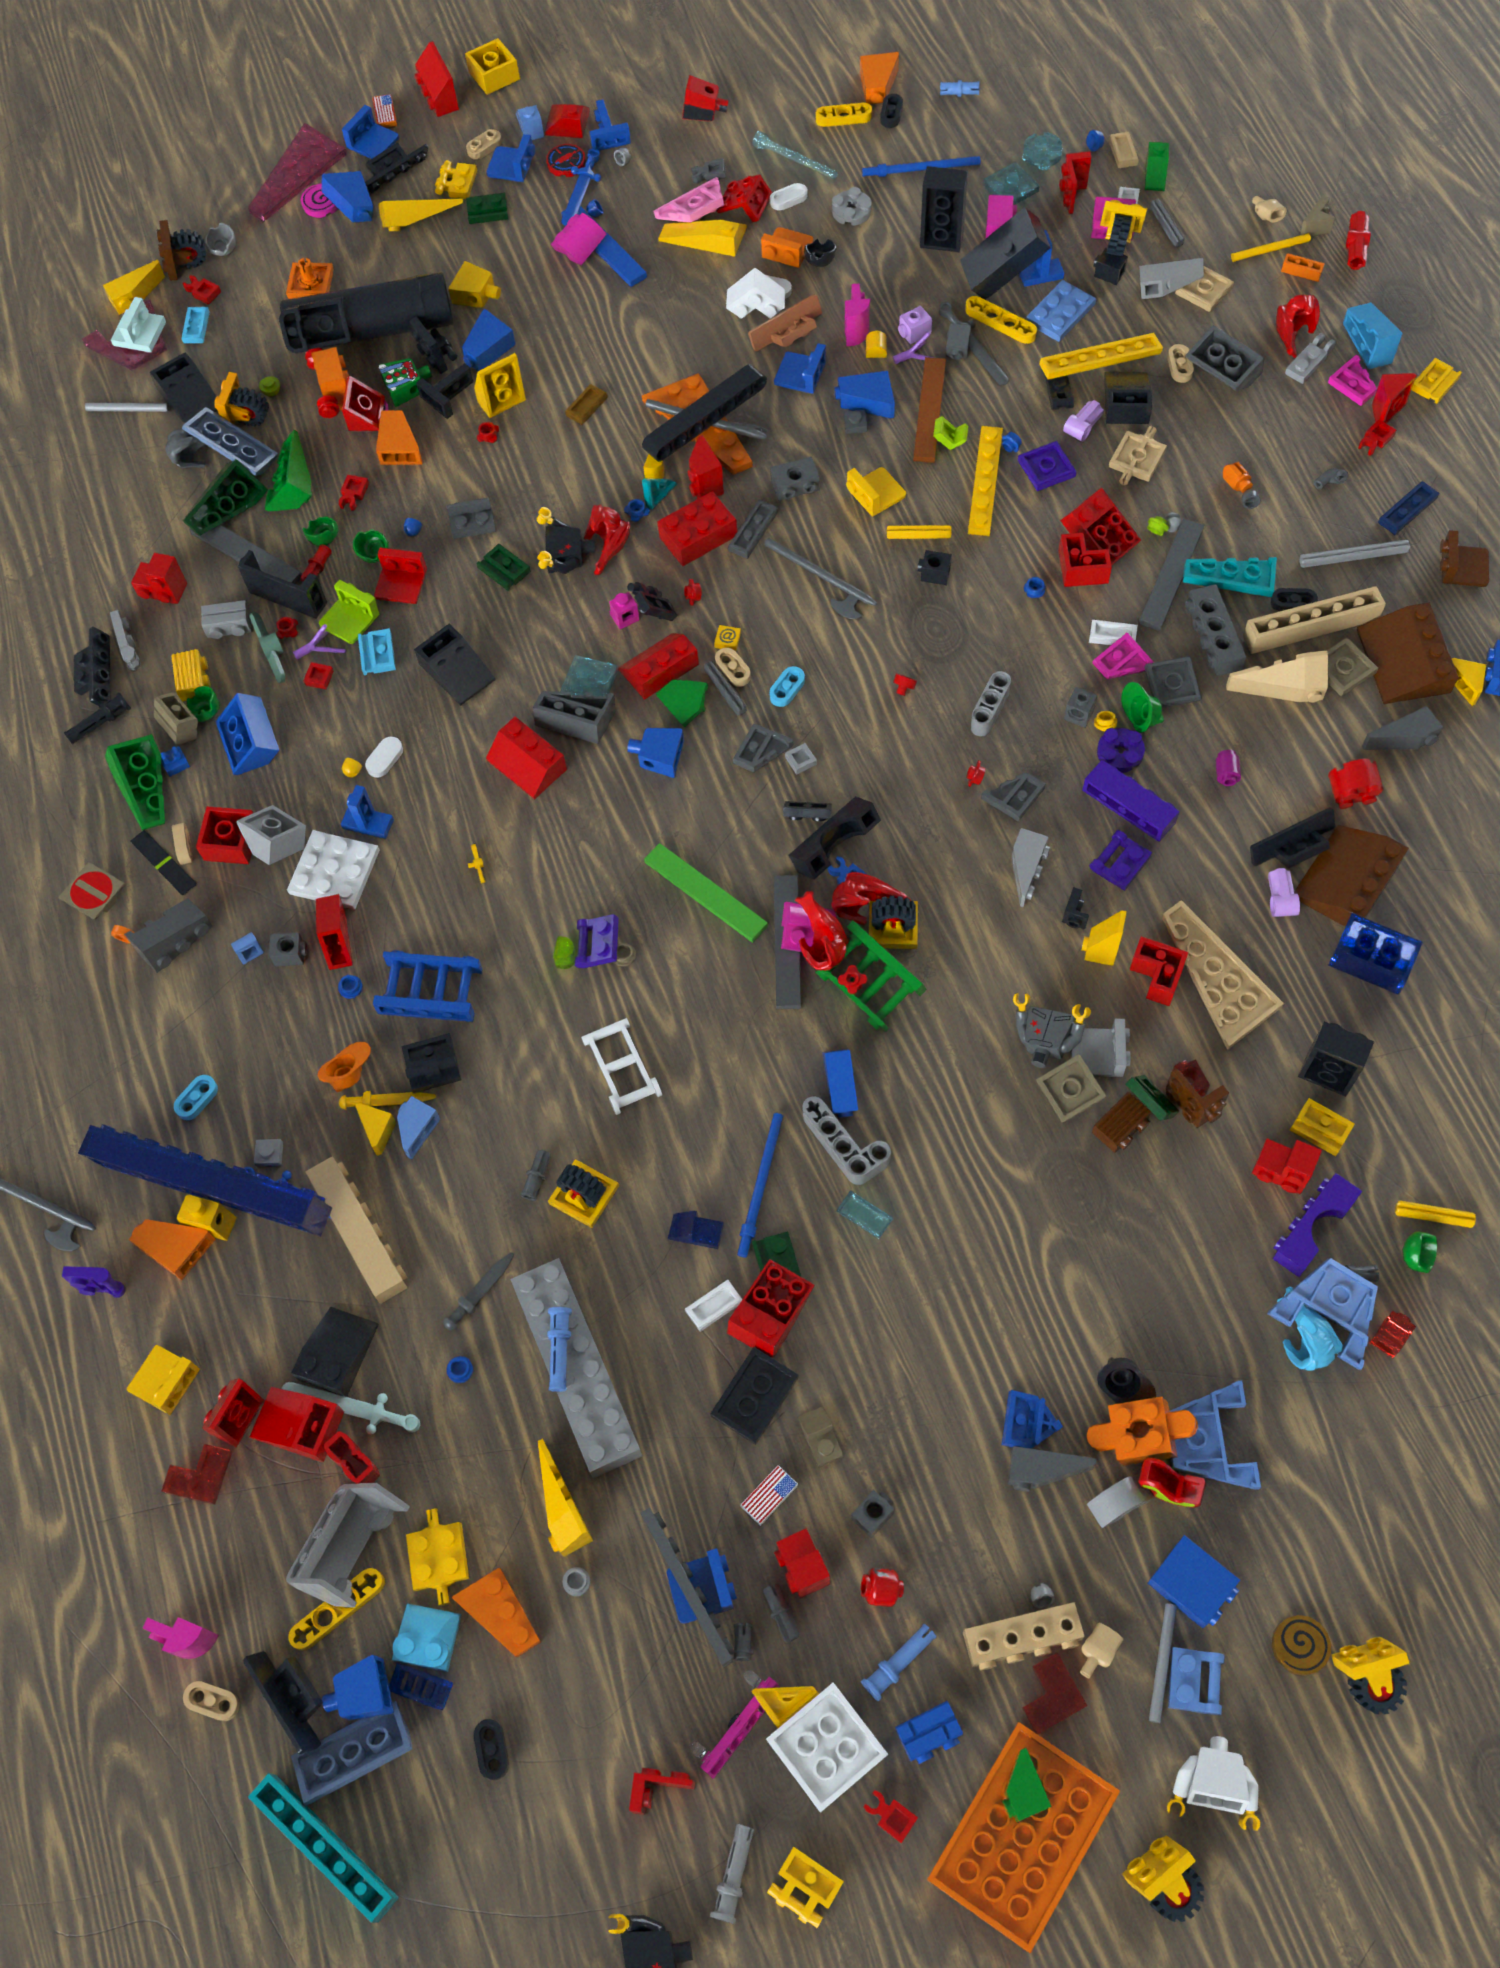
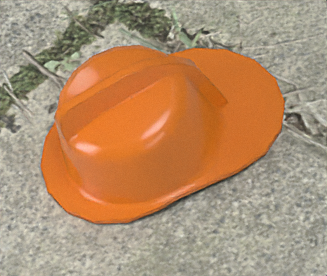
(345, 1067)

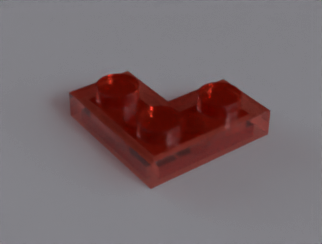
(202, 1483)
(1061, 1695)

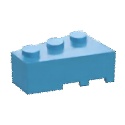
(1372, 334)

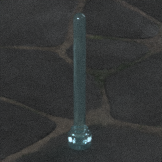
(762, 141)

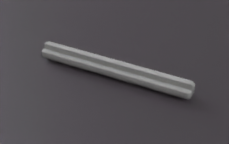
(1354, 553)

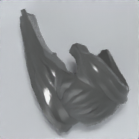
(182, 448)

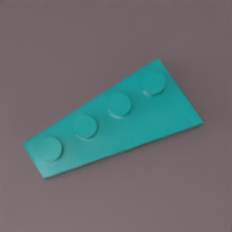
(1248, 576)

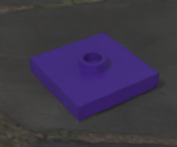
(1046, 466)

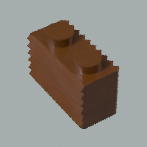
(1122, 1122)

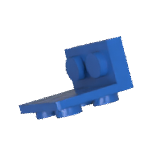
(801, 371)

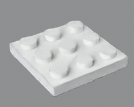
(333, 867)
(827, 1747)

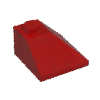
(567, 120)

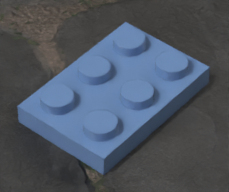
(1061, 310)

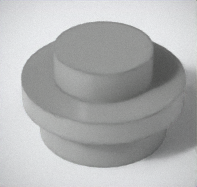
(576, 1581)

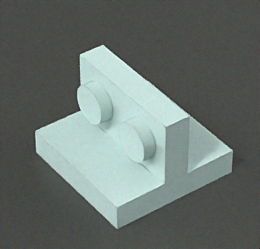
(138, 328)

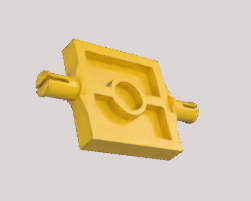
(437, 1556)

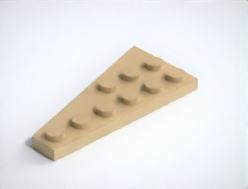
(1226, 985)

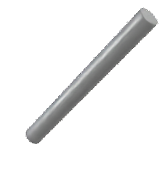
(137, 407)
(1162, 1663)

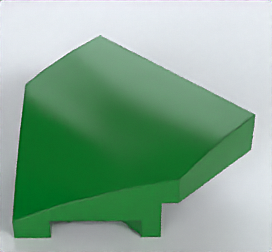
(684, 699)

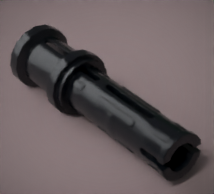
(106, 712)

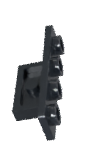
(390, 163)
(93, 668)
(1296, 842)
(289, 1697)

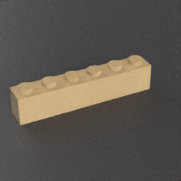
(1313, 620)
(357, 1231)

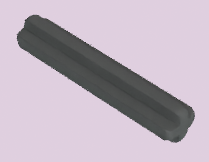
(1167, 223)
(725, 688)

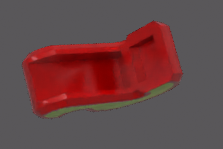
(1171, 1486)

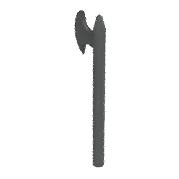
(741, 428)
(844, 608)
(63, 1237)

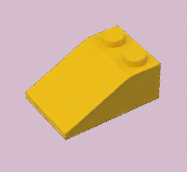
(500, 386)

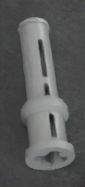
(730, 1889)

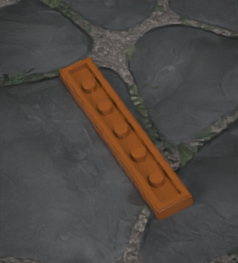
(929, 409)

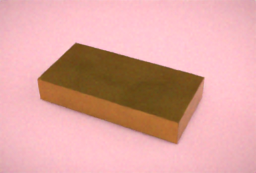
(586, 404)

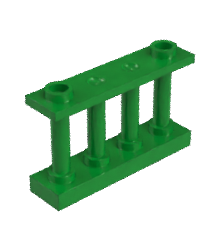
(893, 967)

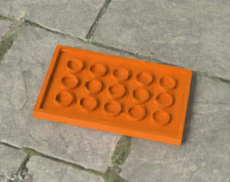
(1020, 1869)

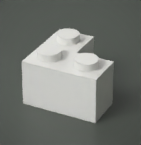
(757, 292)

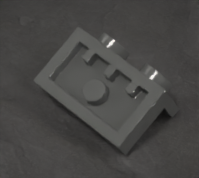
(471, 518)

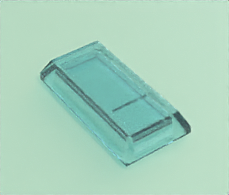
(864, 1214)

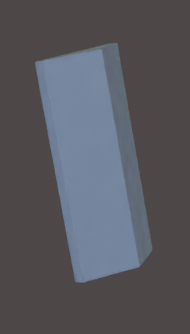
(230, 441)
(351, 1754)

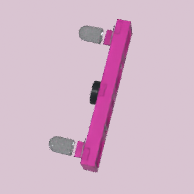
(738, 1727)

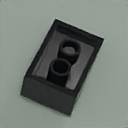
(335, 1352)

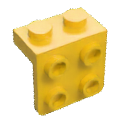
(875, 490)

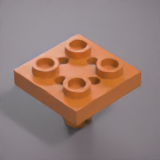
(309, 276)

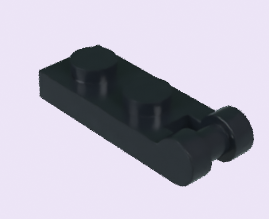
(1060, 392)

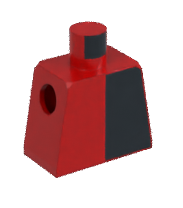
(702, 100)

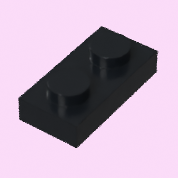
(816, 811)

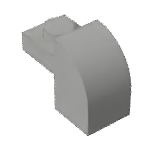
(1119, 1500)

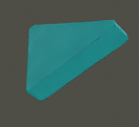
(656, 490)

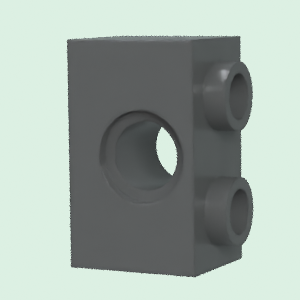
(794, 478)

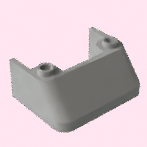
(339, 1540)

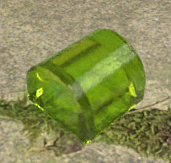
(564, 953)

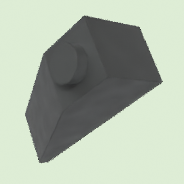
(1408, 732)
(1039, 1468)

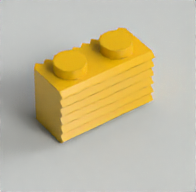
(189, 673)

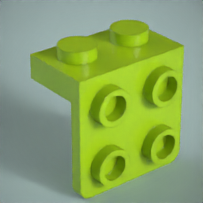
(350, 613)

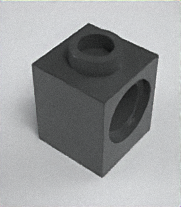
(958, 341)
(1080, 707)
(281, 942)
(864, 1521)

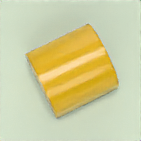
(876, 345)
(653, 468)

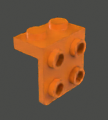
(785, 246)

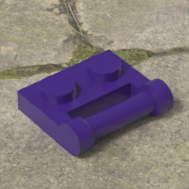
(1127, 864)
(603, 941)
(92, 1280)

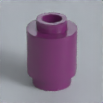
(1228, 768)

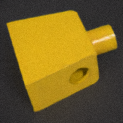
(473, 286)
(203, 1214)

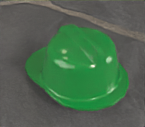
(1140, 707)

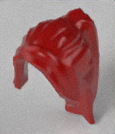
(1291, 317)
(611, 529)
(858, 891)
(828, 938)

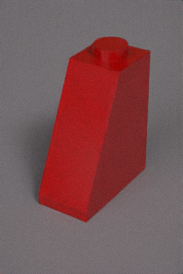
(333, 932)

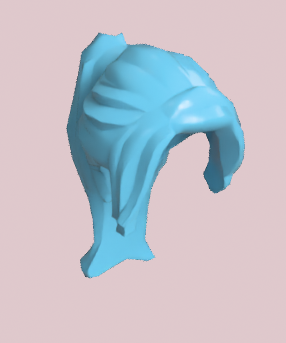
(1318, 1340)

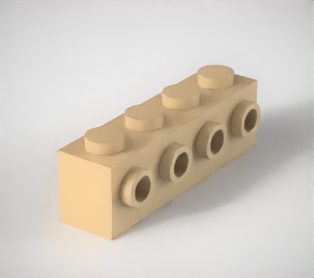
(1023, 1635)

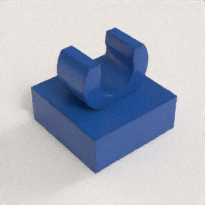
(174, 761)

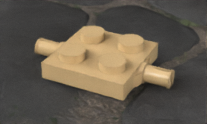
(1137, 456)

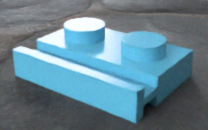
(376, 651)

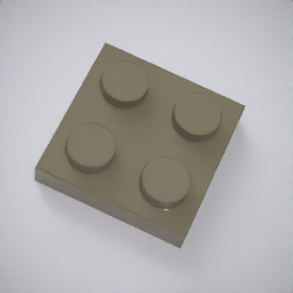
(1348, 667)
(1071, 1088)

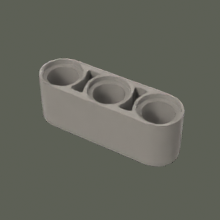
(990, 712)

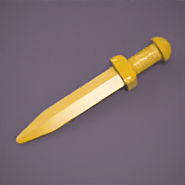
(383, 1099)

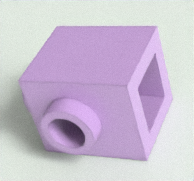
(914, 324)

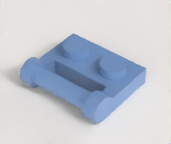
(1185, 1680)

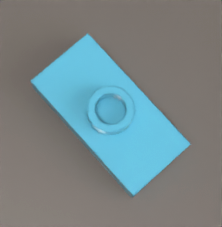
(195, 325)

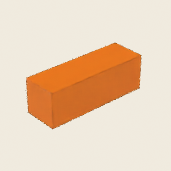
(1302, 267)

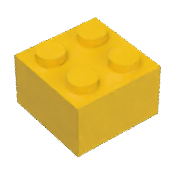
(492, 66)

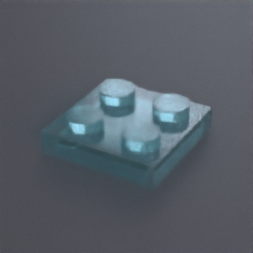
(1011, 182)
(590, 677)

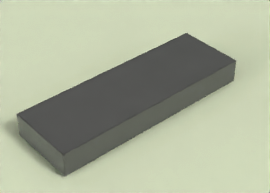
(753, 529)

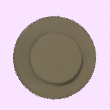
(625, 954)

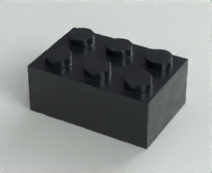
(1336, 1058)

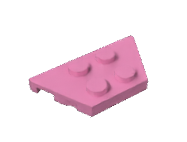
(693, 204)

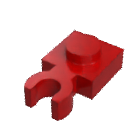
(203, 290)
(1377, 435)
(352, 489)
(895, 1818)

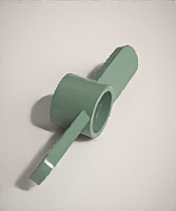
(270, 646)

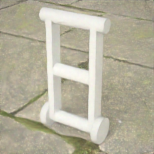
(616, 1101)

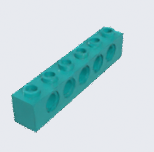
(323, 1848)

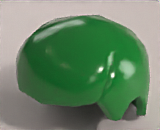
(321, 531)
(367, 545)
(204, 703)
(1420, 1251)

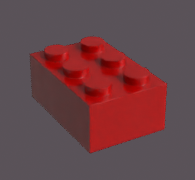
(697, 528)

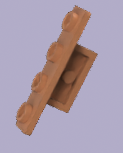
(788, 325)

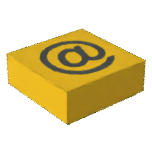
(727, 637)

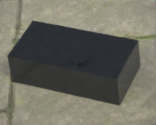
(943, 209)
(1005, 253)

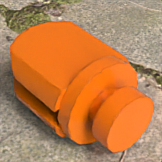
(1237, 477)

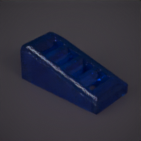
(436, 1693)

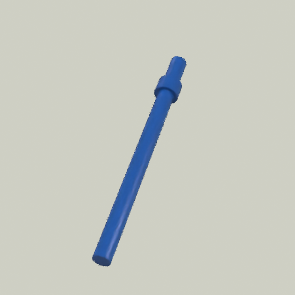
(882, 170)
(748, 1229)

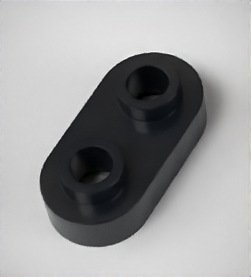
(891, 110)
(1292, 598)
(491, 1750)

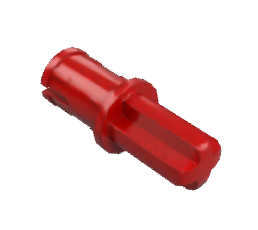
(317, 563)

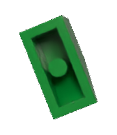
(1156, 166)
(1024, 1789)

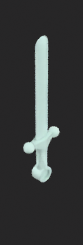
(361, 1409)

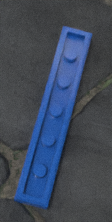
(618, 258)

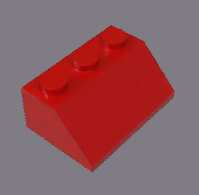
(436, 81)
(660, 664)
(526, 758)

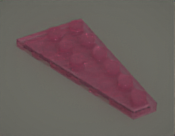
(300, 165)

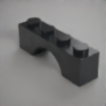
(853, 819)

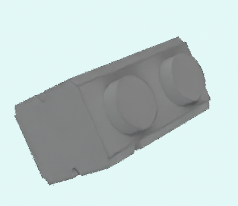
(226, 619)

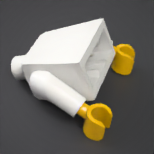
(1218, 1782)

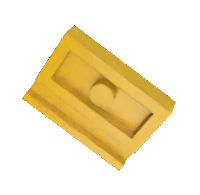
(1436, 380)
(1322, 1127)

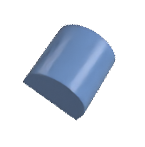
(247, 948)

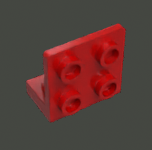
(1075, 177)
(748, 193)
(400, 575)
(643, 1795)

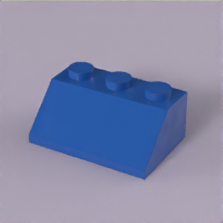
(247, 734)

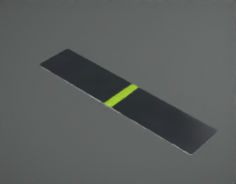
(163, 862)

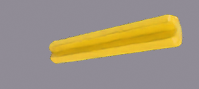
(919, 532)
(1435, 1214)

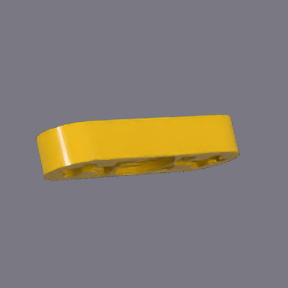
(862, 114)

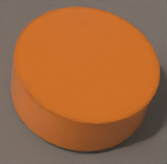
(118, 933)

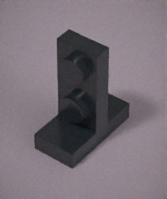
(445, 390)

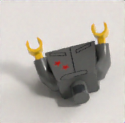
(1048, 1031)

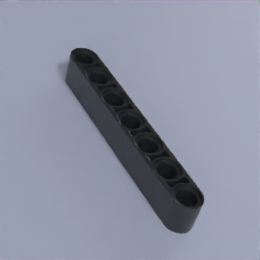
(704, 412)

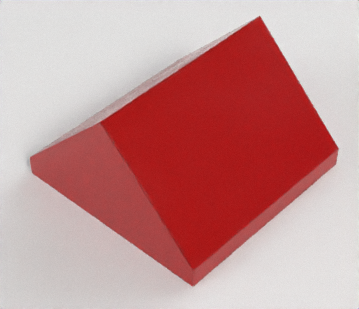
(1392, 395)
(362, 406)

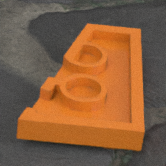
(499, 1612)

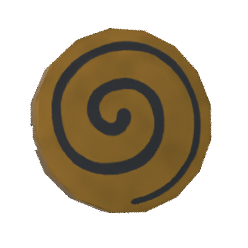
(1301, 1645)

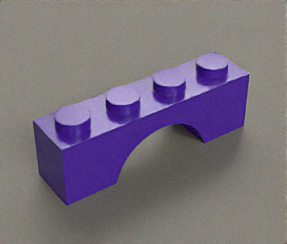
(1299, 1247)

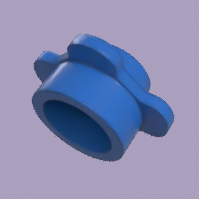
(636, 509)

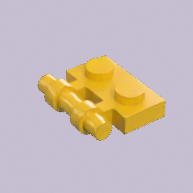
(462, 179)
(810, 1878)

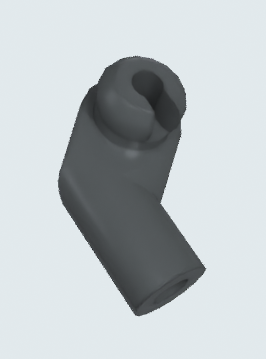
(1331, 476)

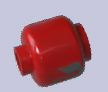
(881, 1587)

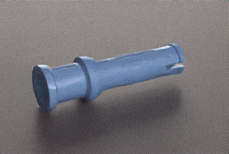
(558, 1334)
(889, 1670)

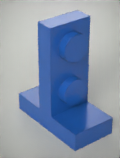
(608, 135)
(1043, 269)
(363, 818)

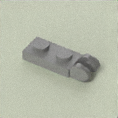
(1309, 359)
(125, 641)

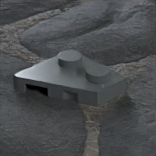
(760, 748)
(1015, 795)

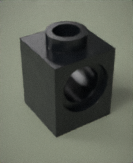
(935, 567)

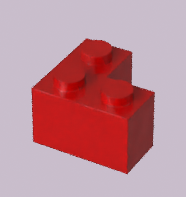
(1082, 566)
(160, 579)
(1162, 964)
(1285, 1165)
(803, 1562)

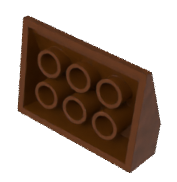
(1408, 654)
(1350, 873)

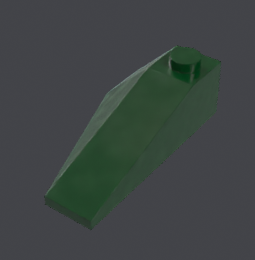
(224, 498)

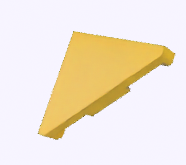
(784, 1701)

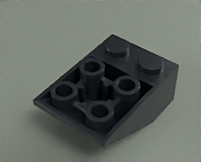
(183, 387)
(1127, 398)
(453, 664)

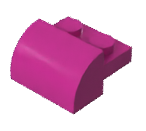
(578, 238)
(856, 317)
(796, 926)
(182, 1640)

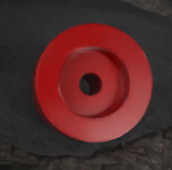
(904, 682)

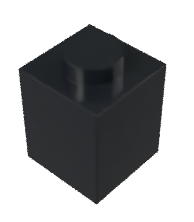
(1110, 267)

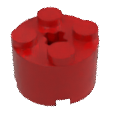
(1356, 783)

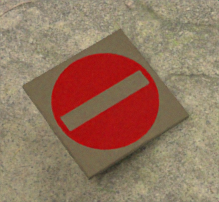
(92, 891)

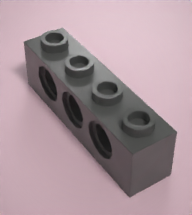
(1222, 644)

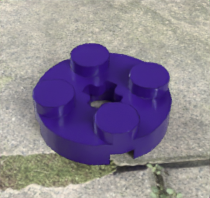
(1123, 738)

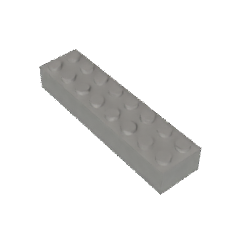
(589, 1394)

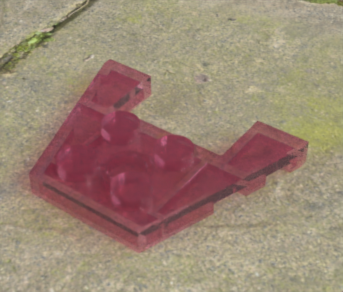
(124, 356)

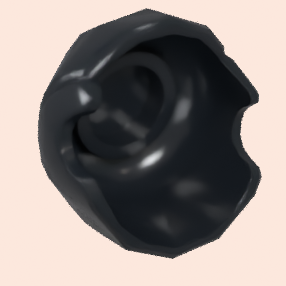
(819, 253)

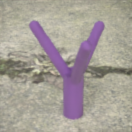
(910, 353)
(306, 649)

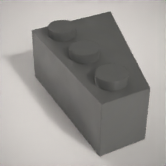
(574, 715)
(170, 935)

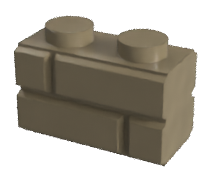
(175, 718)

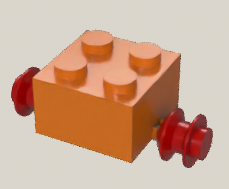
(330, 377)

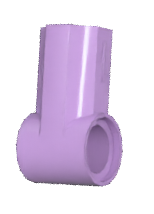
(1080, 425)
(1282, 900)

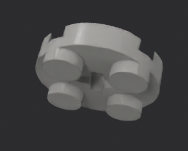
(844, 212)

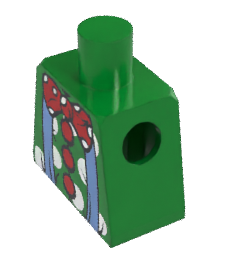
(401, 379)

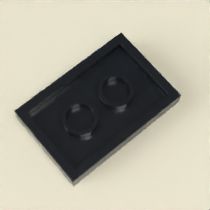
(754, 1395)

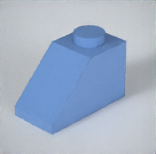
(530, 122)
(415, 1124)

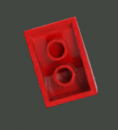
(233, 1412)

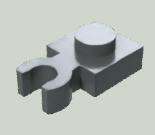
(710, 170)

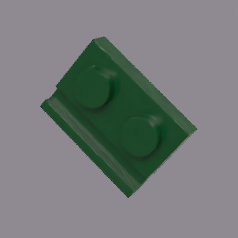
(487, 208)
(503, 567)
(1152, 1097)
(778, 1249)

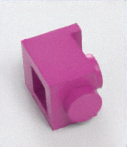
(621, 604)

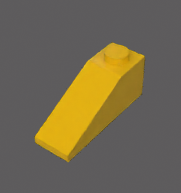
(134, 284)
(1104, 940)

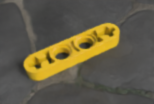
(1022, 330)
(339, 1614)

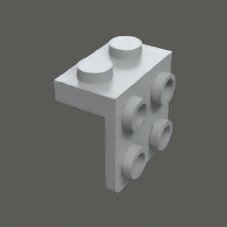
(1105, 1049)

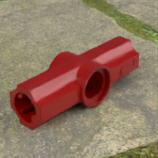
(1358, 240)

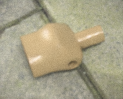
(1269, 209)
(1100, 1648)

